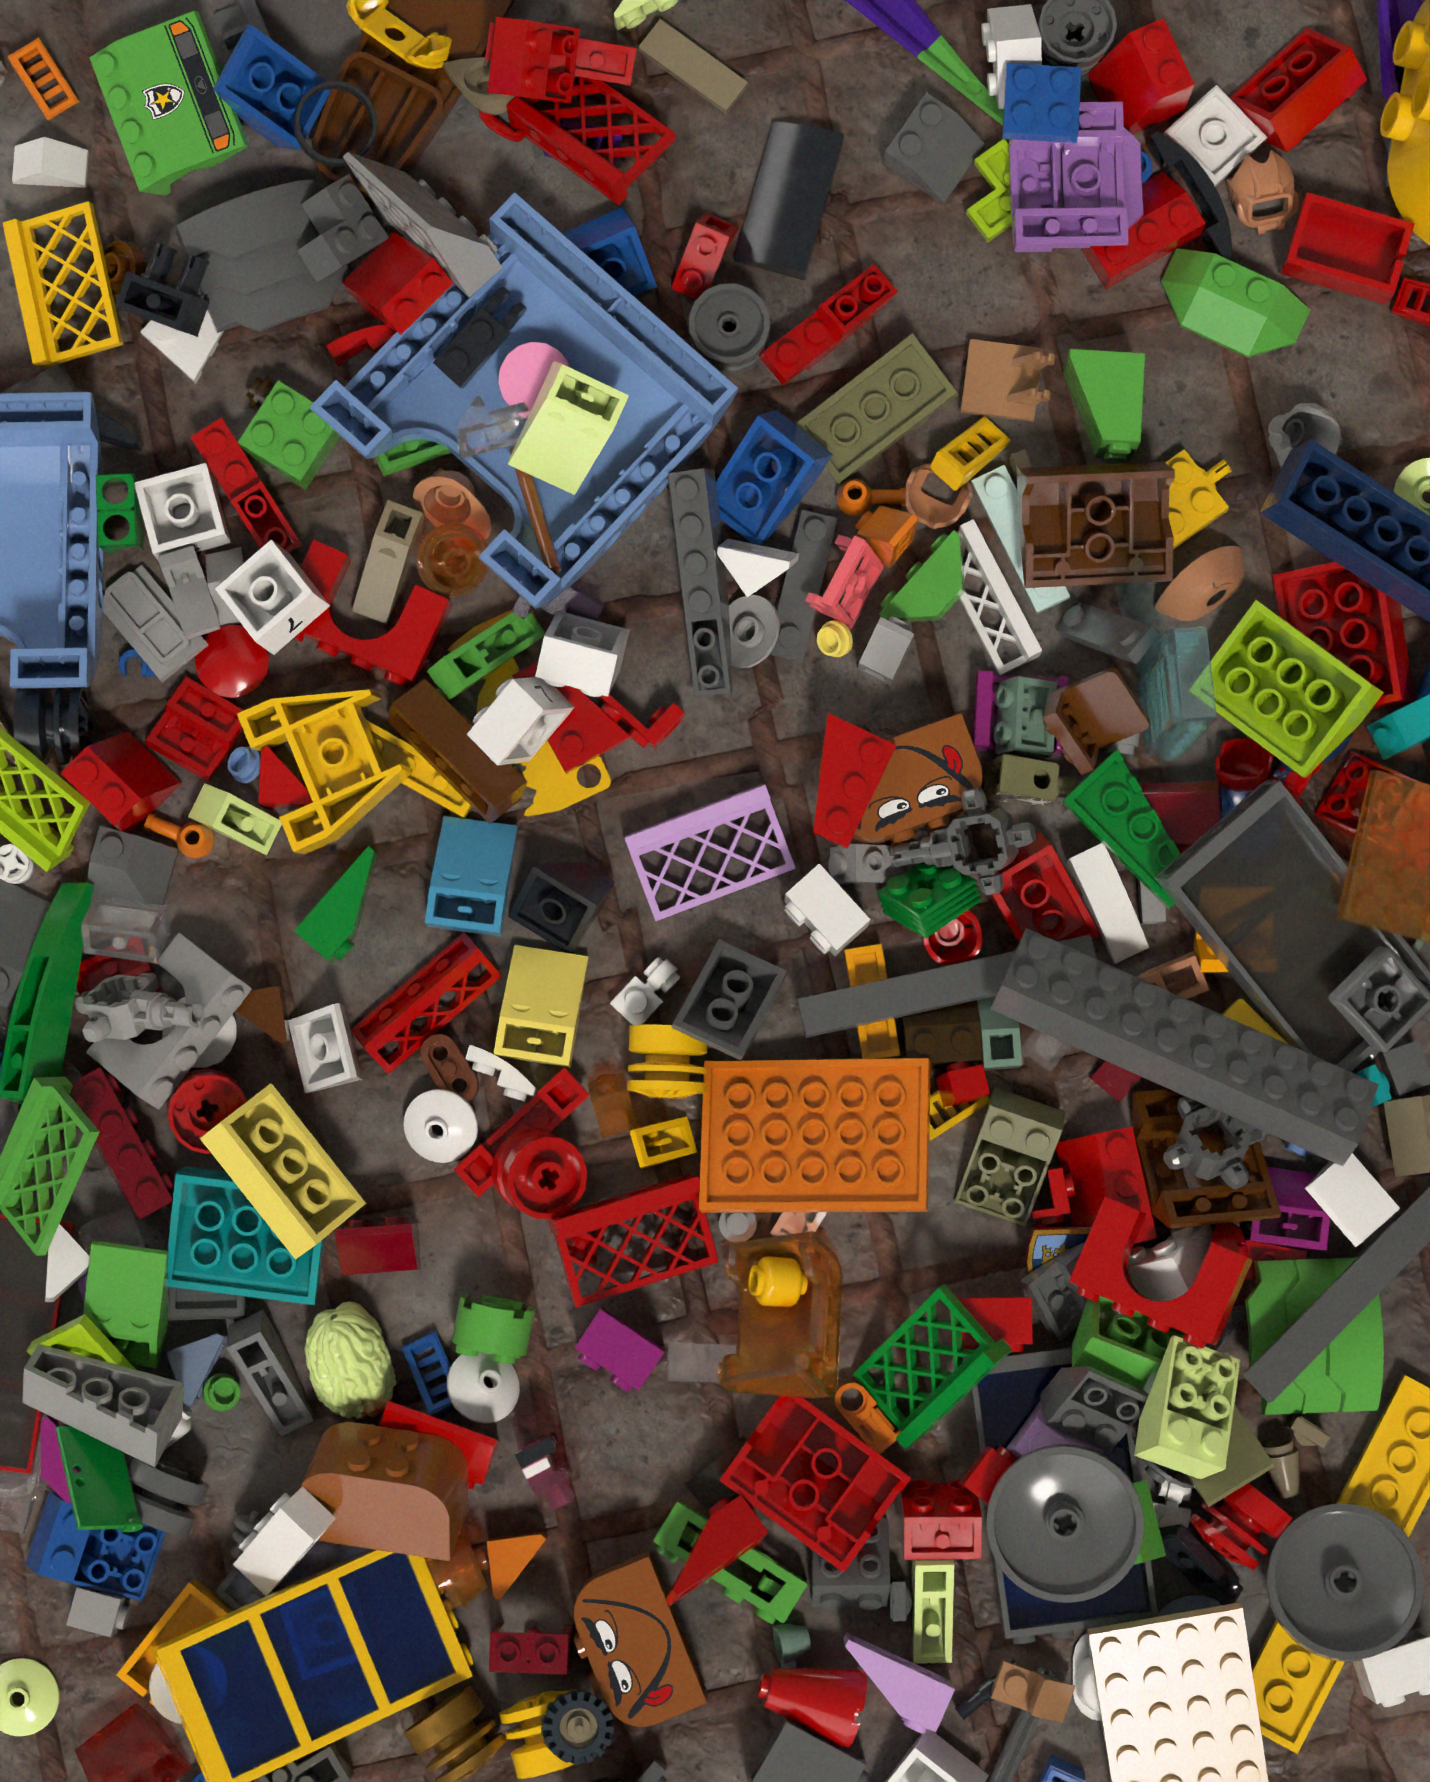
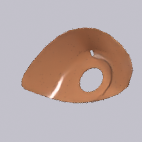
(1193, 587)

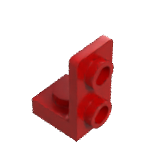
(703, 255)
(663, 722)

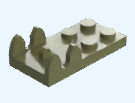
(878, 408)

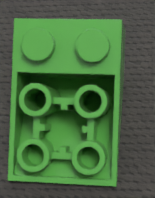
(129, 1299)

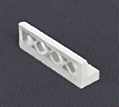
(1003, 602)

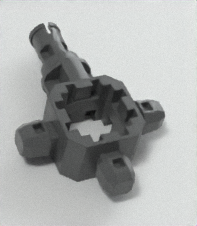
(951, 845)
(1202, 1163)

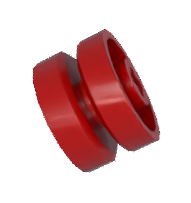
(539, 1173)

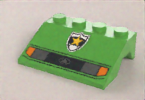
(166, 102)

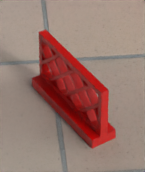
(576, 155)
(622, 1208)

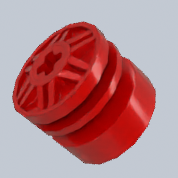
(187, 1098)
(1240, 1522)

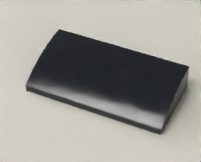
(789, 198)

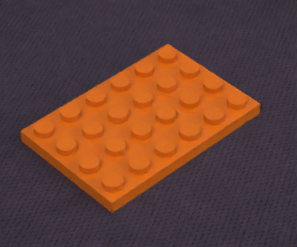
(815, 1136)

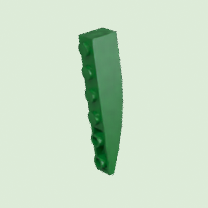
(46, 995)

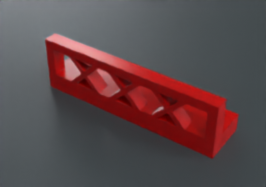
(594, 59)
(421, 998)

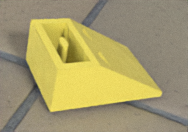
(541, 1006)

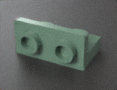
(1019, 717)

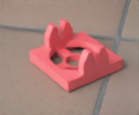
(846, 578)

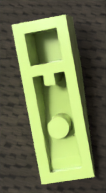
(932, 1610)

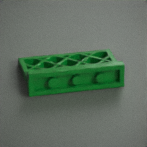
(956, 1383)

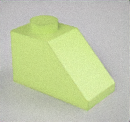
(235, 818)

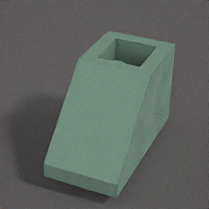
(999, 1038)

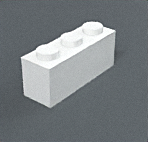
(282, 1539)

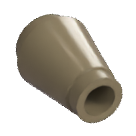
(1286, 1470)

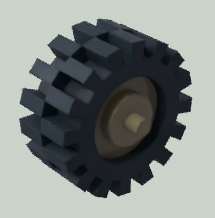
(577, 1727)

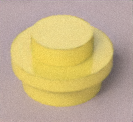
(834, 639)

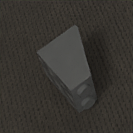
(804, 1756)

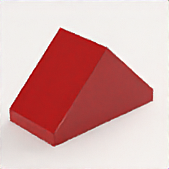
(279, 785)

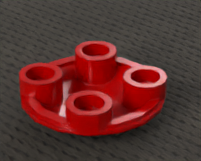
(232, 662)

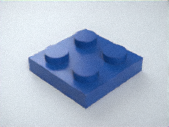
(1041, 103)

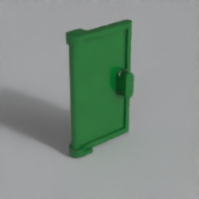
(102, 1488)

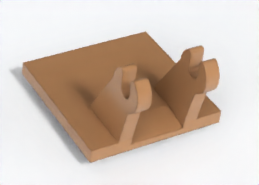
(1003, 380)

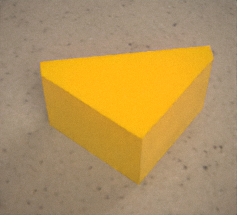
(663, 1142)

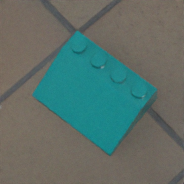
(228, 1247)

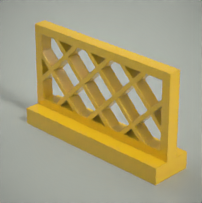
(32, 290)

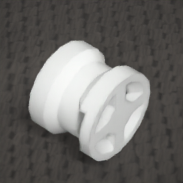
(9, 862)

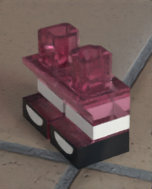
(542, 1471)

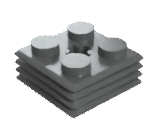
(1404, 999)

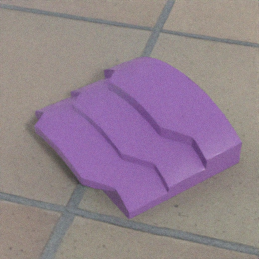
(1077, 190)

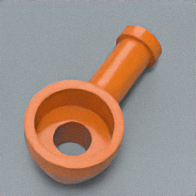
(863, 504)
(180, 834)

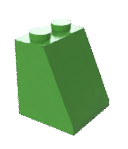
(1108, 399)

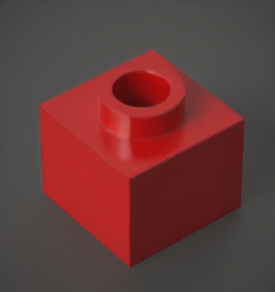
(962, 1084)

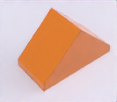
(509, 1557)

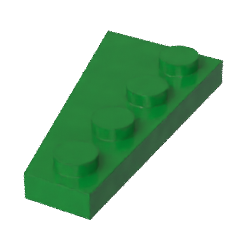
(1123, 820)

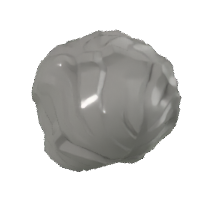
(1301, 424)

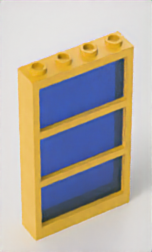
(311, 1664)

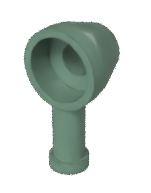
(790, 1643)

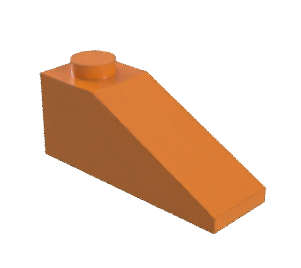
(887, 532)

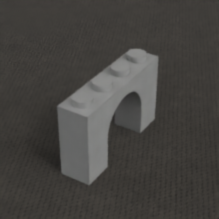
(159, 1067)

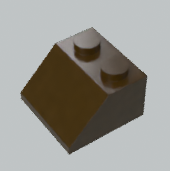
(944, 1034)

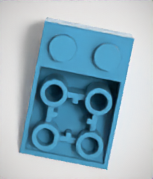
(471, 876)

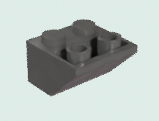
(1092, 1406)

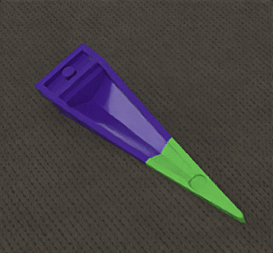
(915, 32)

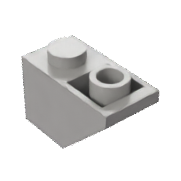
(886, 649)

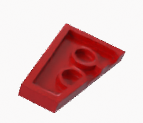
(584, 732)
(848, 778)

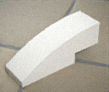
(1108, 902)

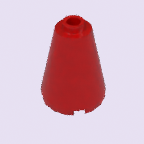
(817, 1699)

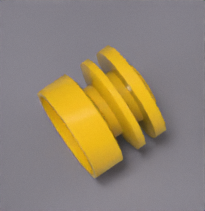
(666, 1062)
(534, 1756)

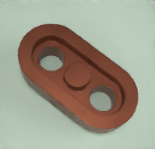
(450, 1069)

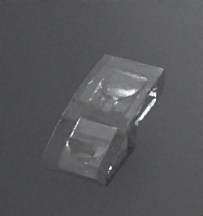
(696, 1361)

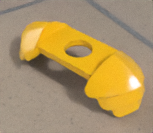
(414, 49)

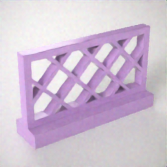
(695, 822)

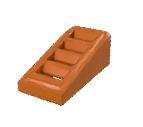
(28, 52)

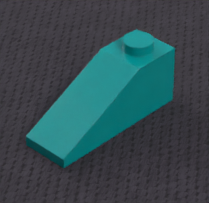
(1402, 728)

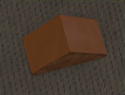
(268, 1011)

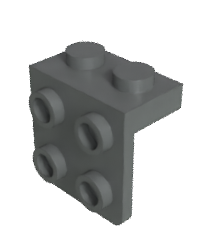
(864, 1581)

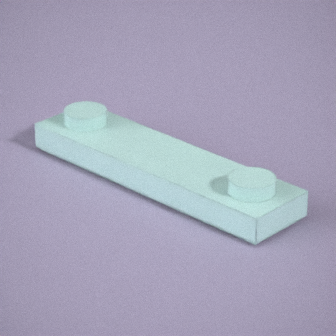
(999, 501)

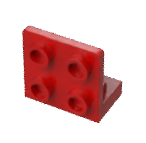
(940, 1521)

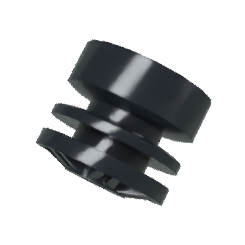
(57, 725)

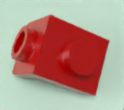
(1061, 1189)

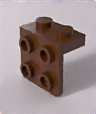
(1093, 716)

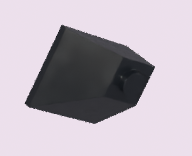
(561, 901)

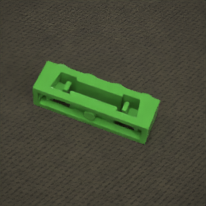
(783, 1595)

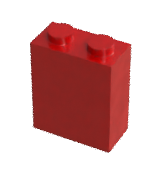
(397, 283)

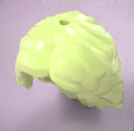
(349, 1362)

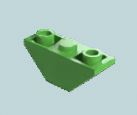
(930, 586)

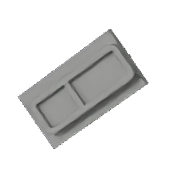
(150, 623)

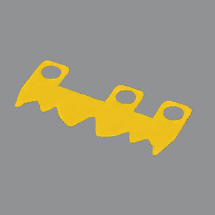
(543, 772)

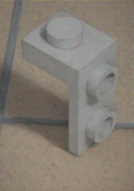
(189, 592)
(863, 864)

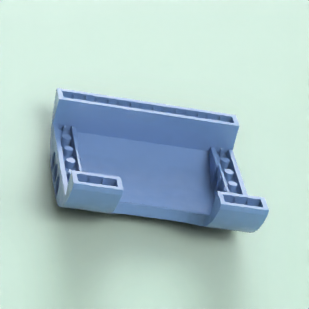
(602, 334)
(50, 538)

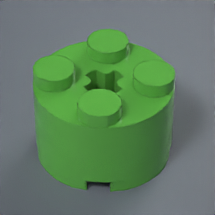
(492, 1327)

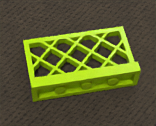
(29, 828)

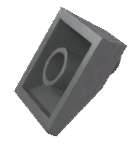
(130, 867)

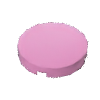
(526, 371)

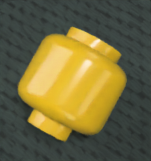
(777, 1281)

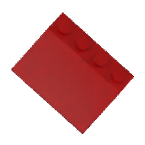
(1352, 624)

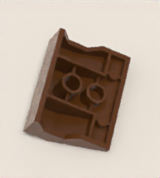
(1095, 524)

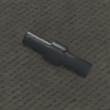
(978, 1697)

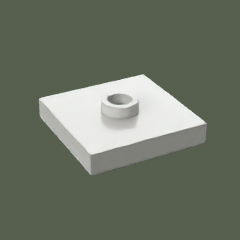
(1216, 134)

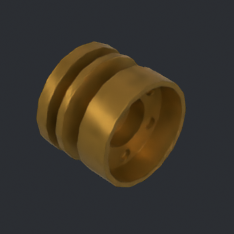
(455, 1736)

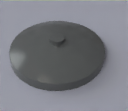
(1065, 1523)
(1345, 1582)

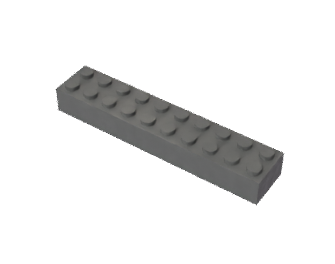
(1185, 1047)

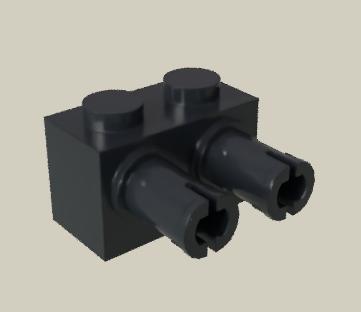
(154, 300)

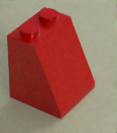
(1144, 75)
(121, 780)

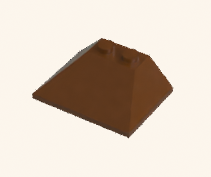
(1178, 1195)

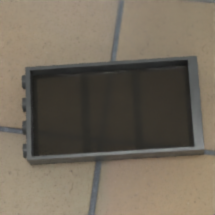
(1267, 905)

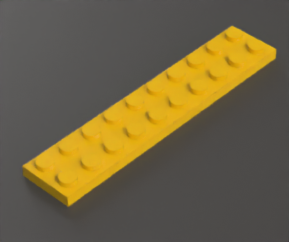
(1390, 1480)

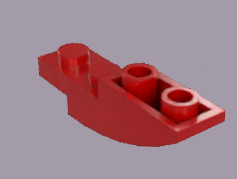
(829, 325)
(244, 486)

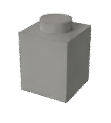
(98, 1611)

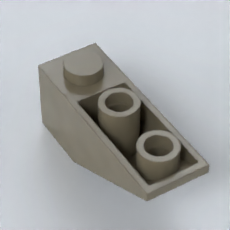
(388, 561)

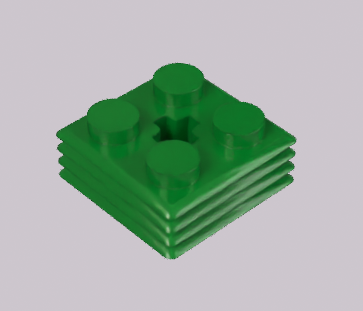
(928, 897)

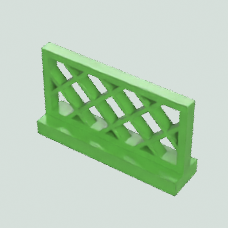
(26, 1157)

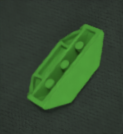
(1232, 303)

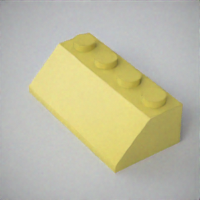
(283, 1171)

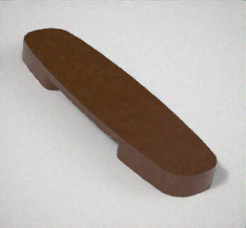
(407, 98)

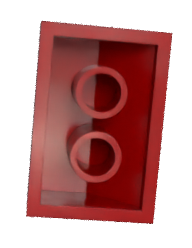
(1299, 88)
(1167, 224)
(1105, 1167)
(476, 1447)

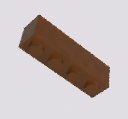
(441, 738)

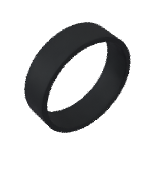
(340, 86)

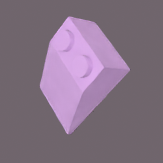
(911, 1689)

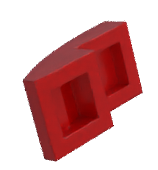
(356, 342)

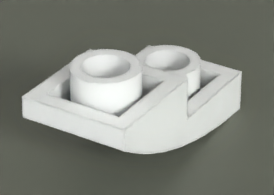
(513, 1081)

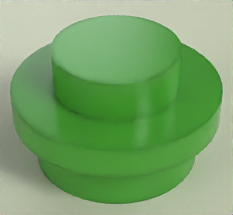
(221, 1391)

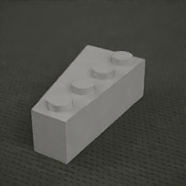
(105, 1400)

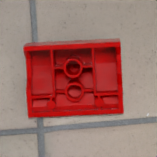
(815, 1479)

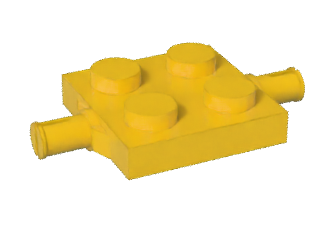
(1194, 496)

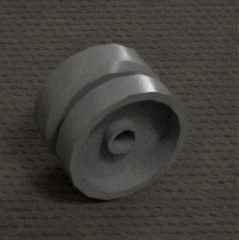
(735, 308)
(161, 1491)

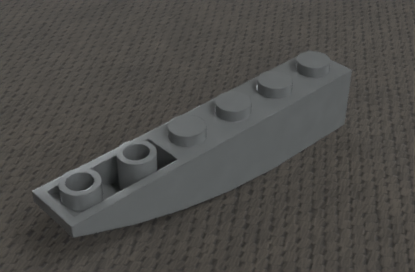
(702, 579)

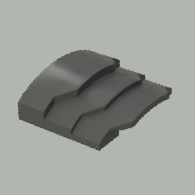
(254, 258)

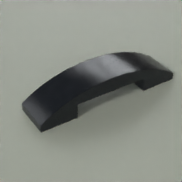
(1172, 158)

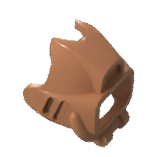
(1261, 183)
(929, 510)

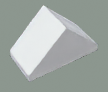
(50, 164)
(754, 564)
(65, 1264)

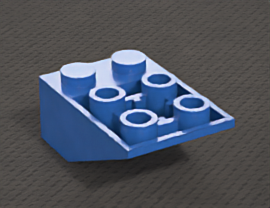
(93, 1558)

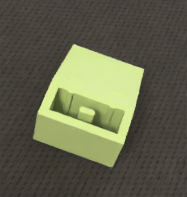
(567, 427)
(1189, 1410)

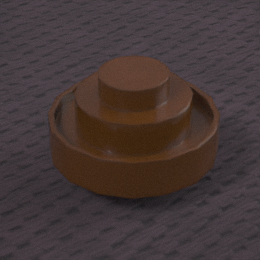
(120, 258)

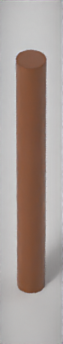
(537, 519)

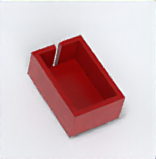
(1347, 248)

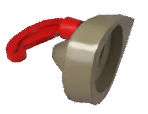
(472, 80)

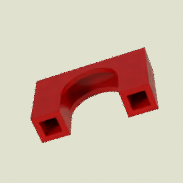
(397, 653)
(1105, 1273)

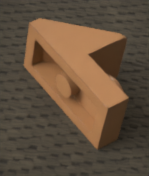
(1032, 1691)

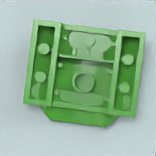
(1348, 1371)

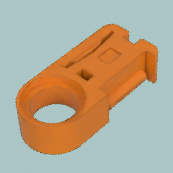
(867, 1421)

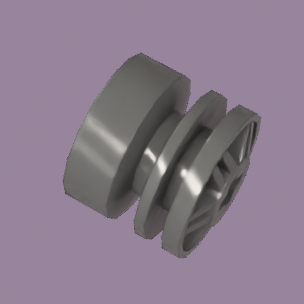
(1090, 19)

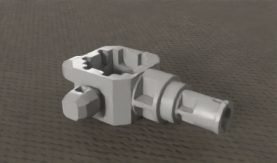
(128, 1005)

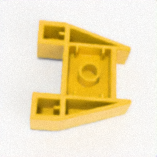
(333, 757)

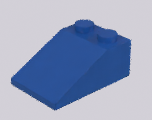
(266, 87)
(768, 476)

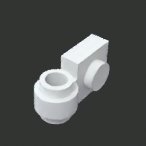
(638, 999)
(1170, 1513)

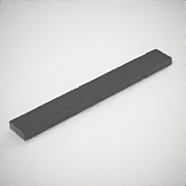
(912, 992)
(1342, 1300)

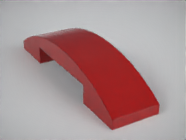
(544, 1111)

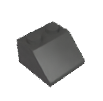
(933, 149)

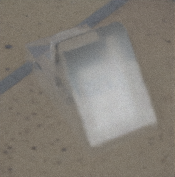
(489, 430)

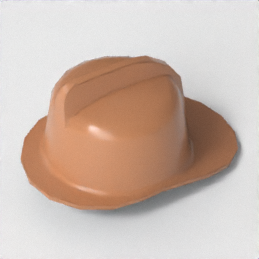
(451, 499)

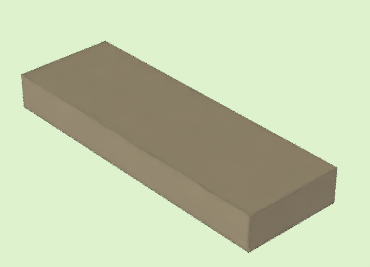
(693, 66)

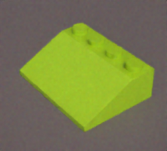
(1287, 690)

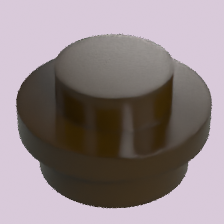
(259, 391)

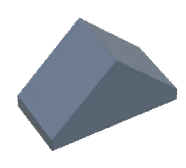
(195, 1364)

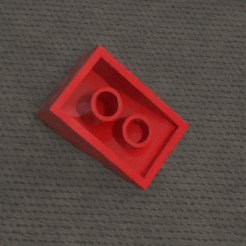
(1041, 896)

